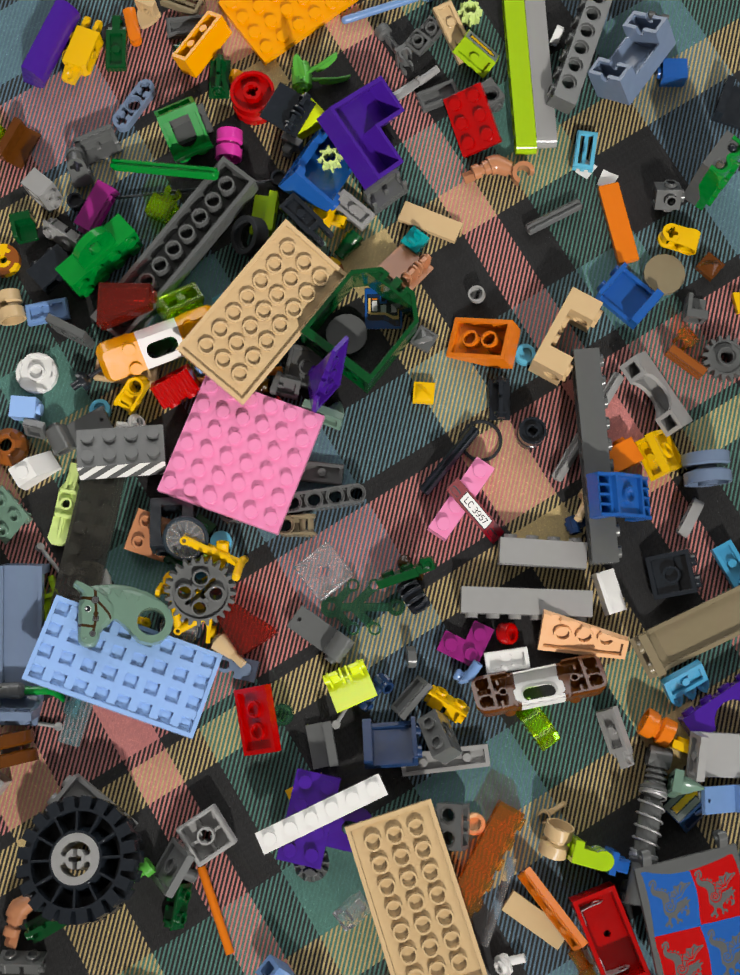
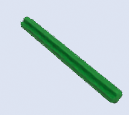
(166, 169)

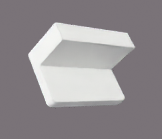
(609, 592)

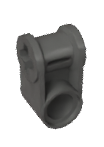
(78, 168)

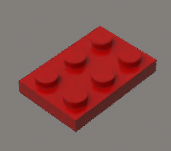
(472, 120)
(257, 720)

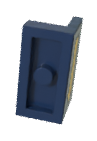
(685, 810)

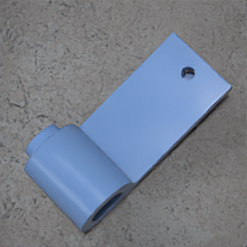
(720, 799)

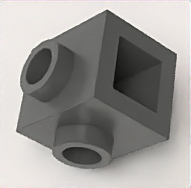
(667, 195)

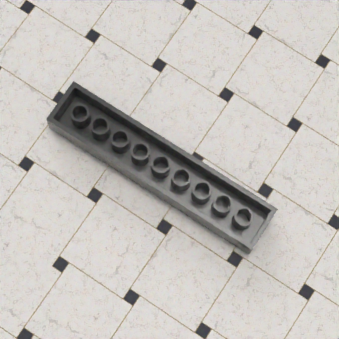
(188, 237)

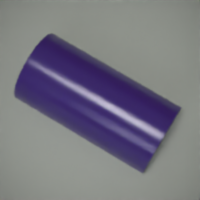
(49, 43)

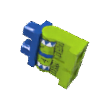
(597, 857)

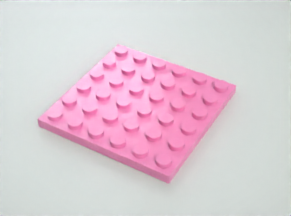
(241, 456)

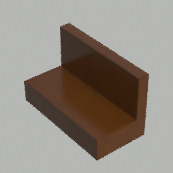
(18, 143)

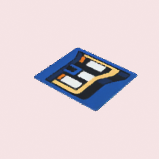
(380, 313)

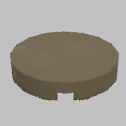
(664, 273)

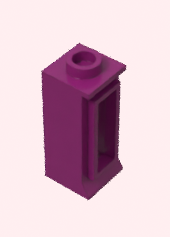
(96, 207)

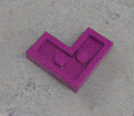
(466, 649)

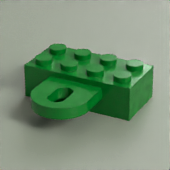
(99, 255)

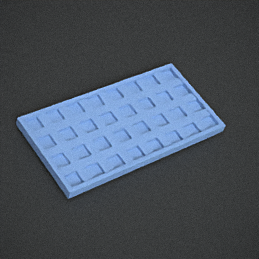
(151, 684)

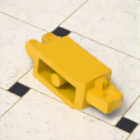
(82, 51)

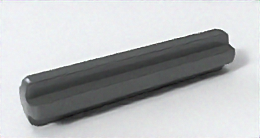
(553, 216)

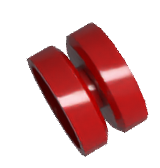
(250, 96)

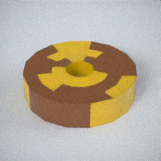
(13, 261)

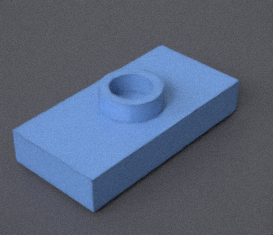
(38, 311)

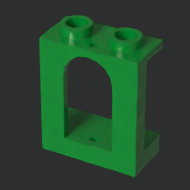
(165, 115)

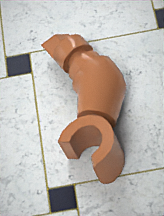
(498, 165)
(15, 913)

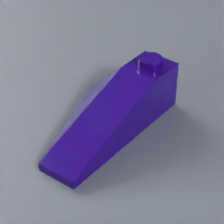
(327, 375)

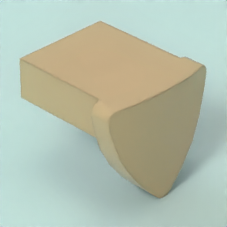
(147, 13)

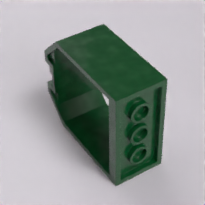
(389, 290)

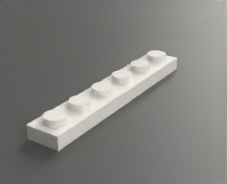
(321, 813)

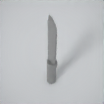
(415, 83)

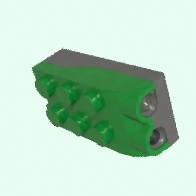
(714, 172)

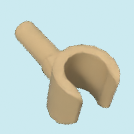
(551, 811)

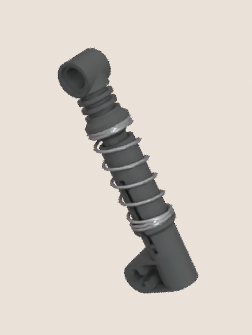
(649, 816)

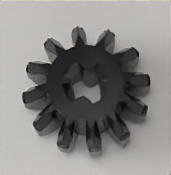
(413, 596)

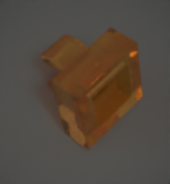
(687, 336)

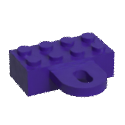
(309, 849)

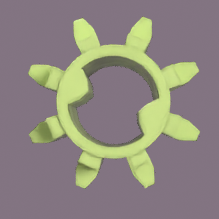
(470, 13)
(330, 164)

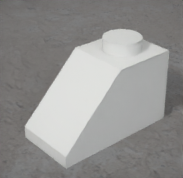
(34, 469)

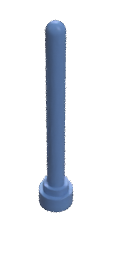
(376, 10)

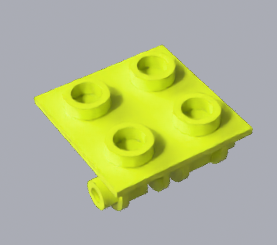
(349, 685)

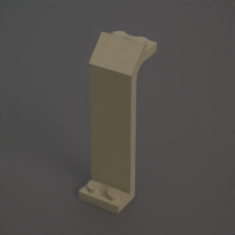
(689, 633)

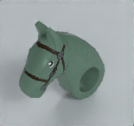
(122, 603)

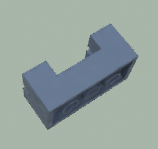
(635, 58)

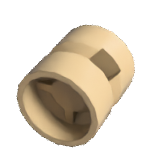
(10, 307)
(555, 839)

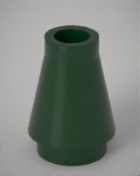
(348, 244)

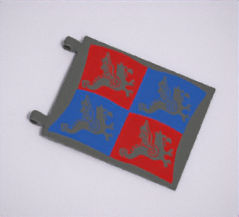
(692, 910)

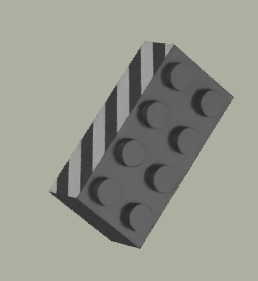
(121, 452)

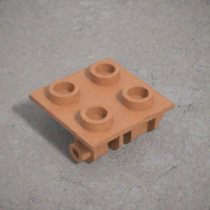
(407, 266)
(139, 535)

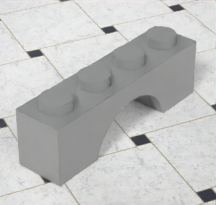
(670, 412)

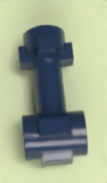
(573, 526)
(383, 684)

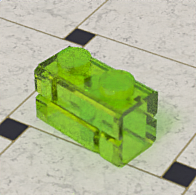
(179, 301)

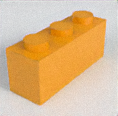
(202, 44)

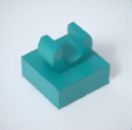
(415, 240)

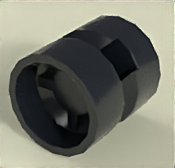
(531, 433)

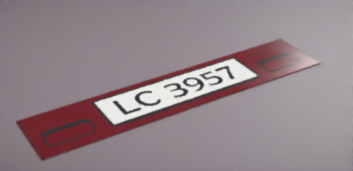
(475, 510)

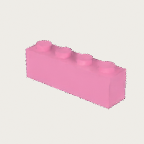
(451, 512)

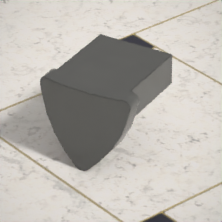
(286, 386)

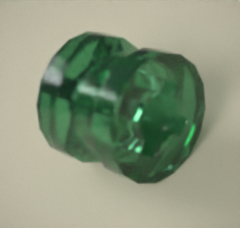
(284, 712)

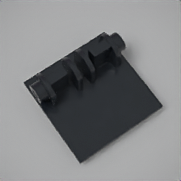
(288, 109)

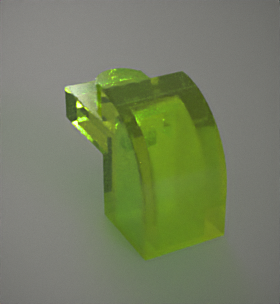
(538, 727)

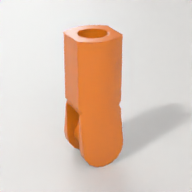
(132, 26)

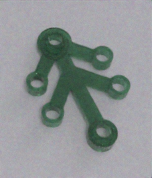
(358, 607)

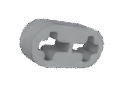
(690, 517)

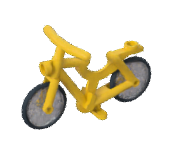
(188, 538)

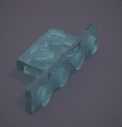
(75, 722)

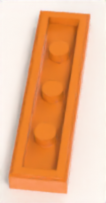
(618, 223)
(552, 909)

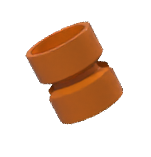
(654, 726)

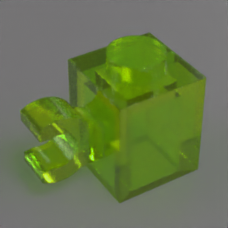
(163, 207)

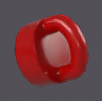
(507, 633)

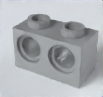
(42, 190)

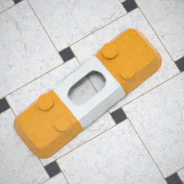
(128, 353)

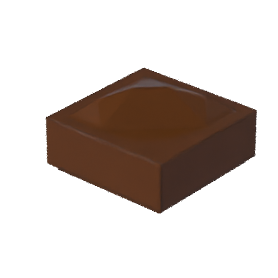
(709, 266)

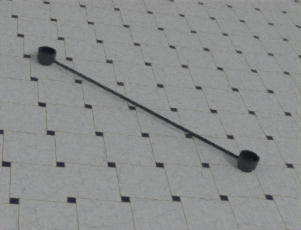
(76, 201)

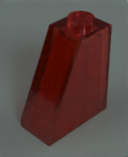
(123, 302)
(245, 629)

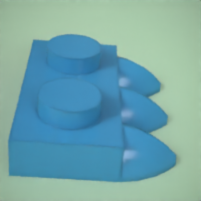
(685, 682)

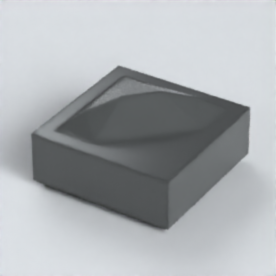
(424, 339)
(34, 428)

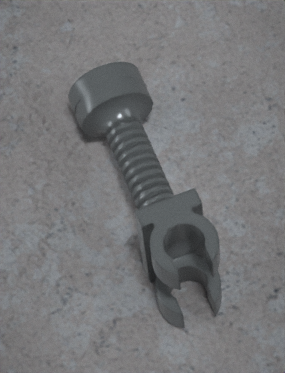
(383, 33)

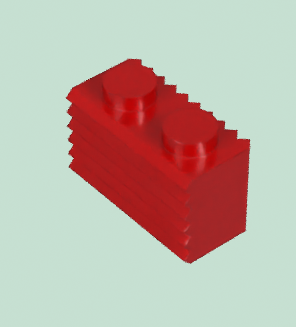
(176, 386)

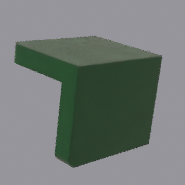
(23, 227)

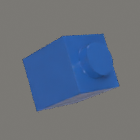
(672, 72)

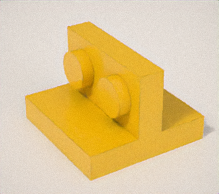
(659, 454)

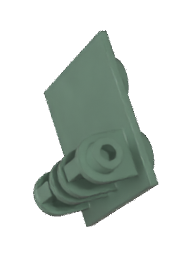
(11, 515)

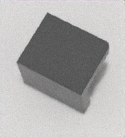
(694, 310)

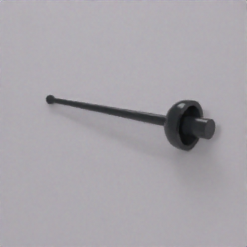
(84, 380)

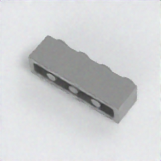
(542, 553)

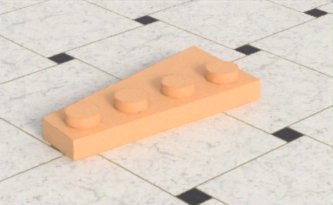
(573, 636)

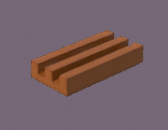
(685, 362)

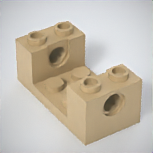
(578, 310)

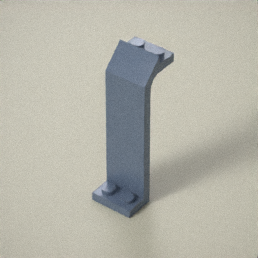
(19, 630)

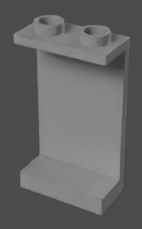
(713, 755)

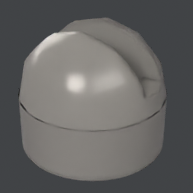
(472, 294)

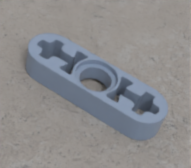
(135, 114)

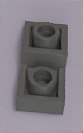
(424, 37)

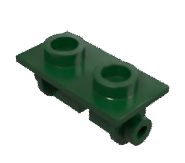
(219, 78)
(176, 915)
(41, 928)

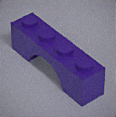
(703, 715)

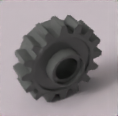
(713, 361)

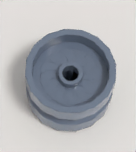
(706, 468)

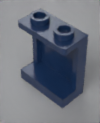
(391, 744)

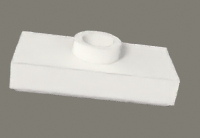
(507, 660)

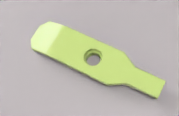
(62, 516)

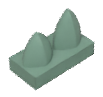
(333, 414)
(680, 784)

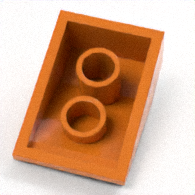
(484, 341)

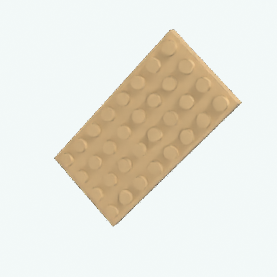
(262, 312)
(414, 893)

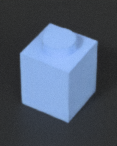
(25, 407)

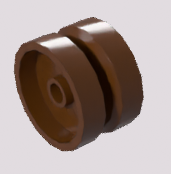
(12, 750)

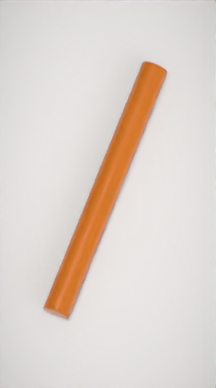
(215, 909)

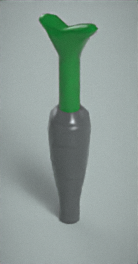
(18, 690)

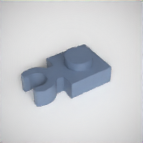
(246, 673)

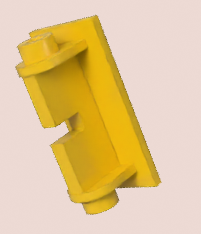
(439, 698)

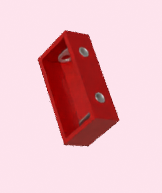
(602, 910)

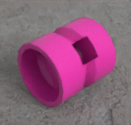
(229, 142)

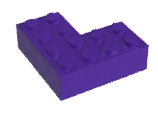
(357, 134)

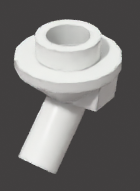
(133, 420)
(503, 963)

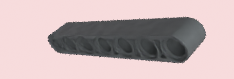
(325, 502)

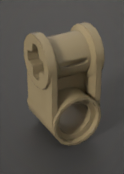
(298, 526)

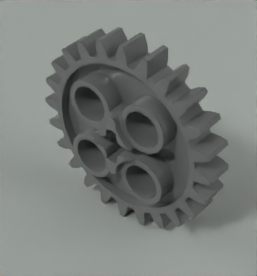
(186, 577)

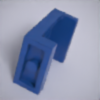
(627, 296)

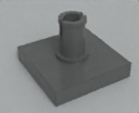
(174, 867)

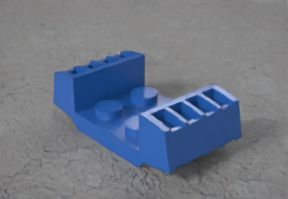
(618, 496)

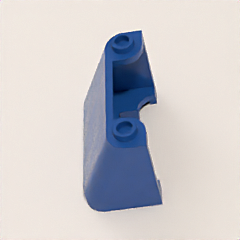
(308, 178)

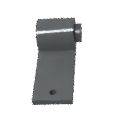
(63, 437)
(321, 635)

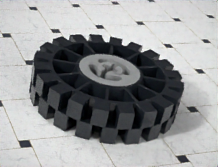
(109, 864)

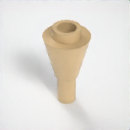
(224, 646)

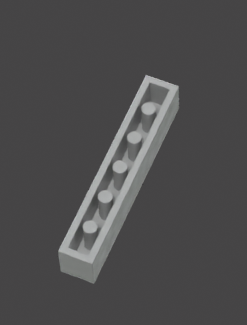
(525, 602)

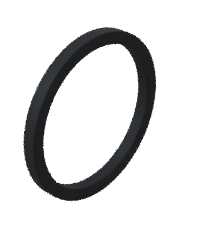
(495, 428)

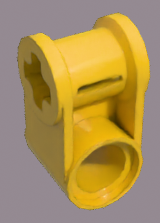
(680, 238)
(129, 396)

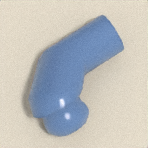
(469, 675)

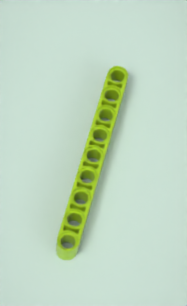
(519, 77)

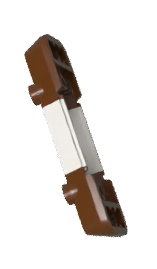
(571, 678)

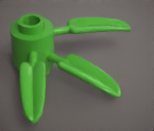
(302, 73)

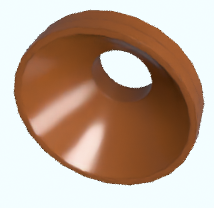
(18, 450)

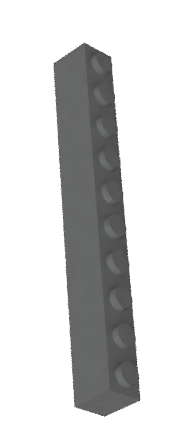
(594, 448)

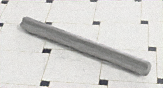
(573, 449)

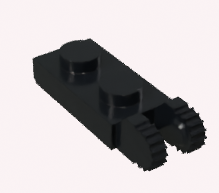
(305, 218)

